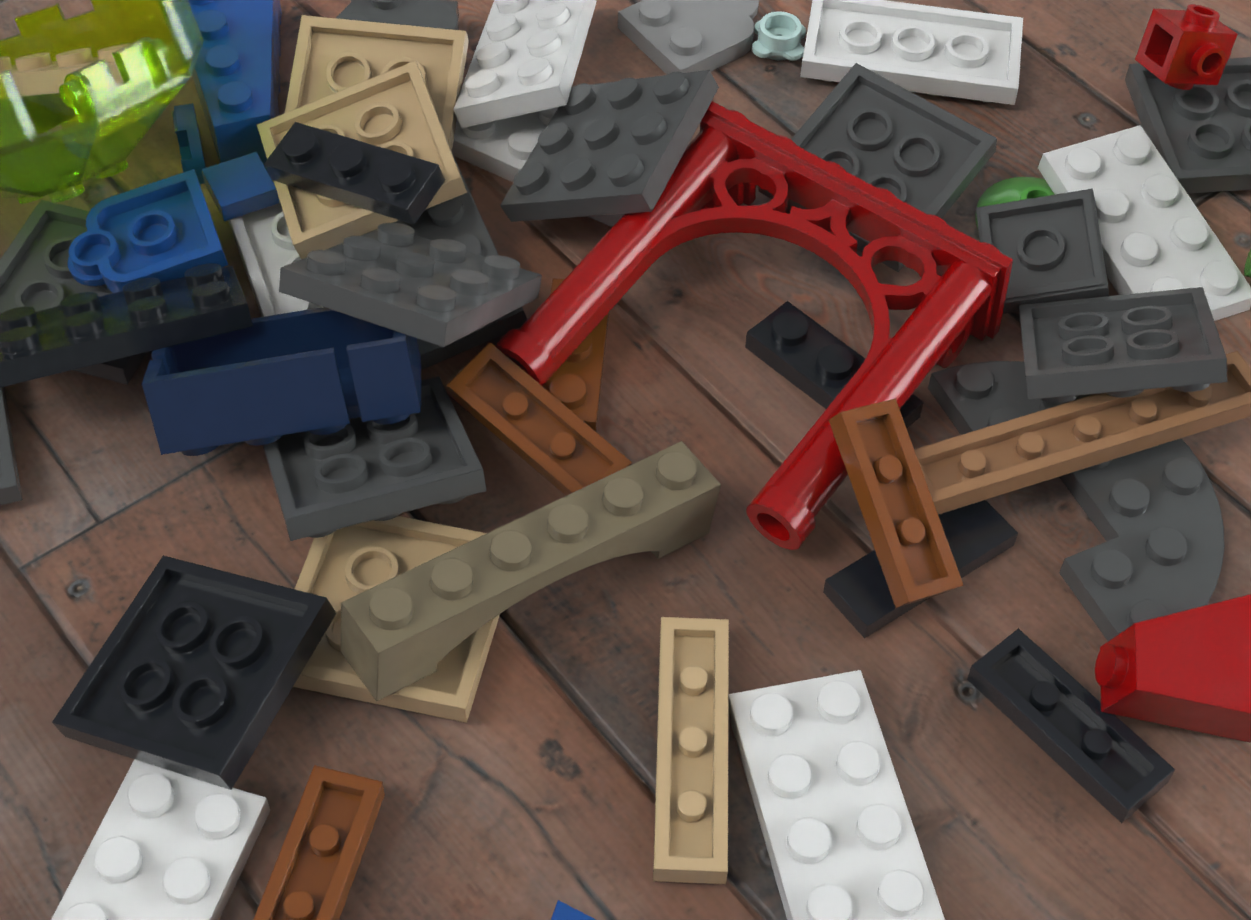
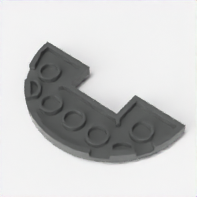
(1147, 505)

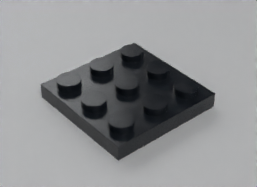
(196, 670)

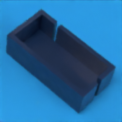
(281, 379)

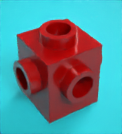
(1186, 46)

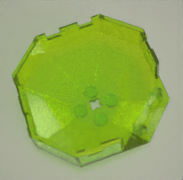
(92, 123)

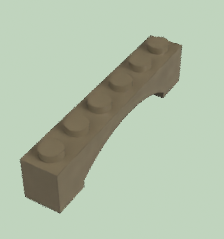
(418, 617)

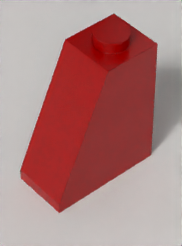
(1183, 670)

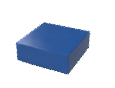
(240, 186)

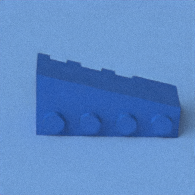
(238, 71)

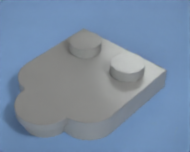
(690, 32)

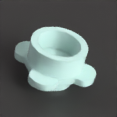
(779, 37)

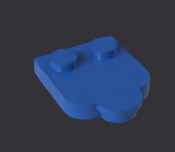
(146, 234)

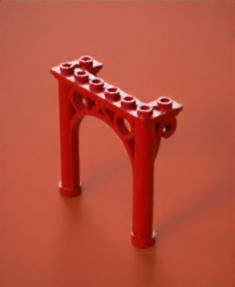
(957, 294)

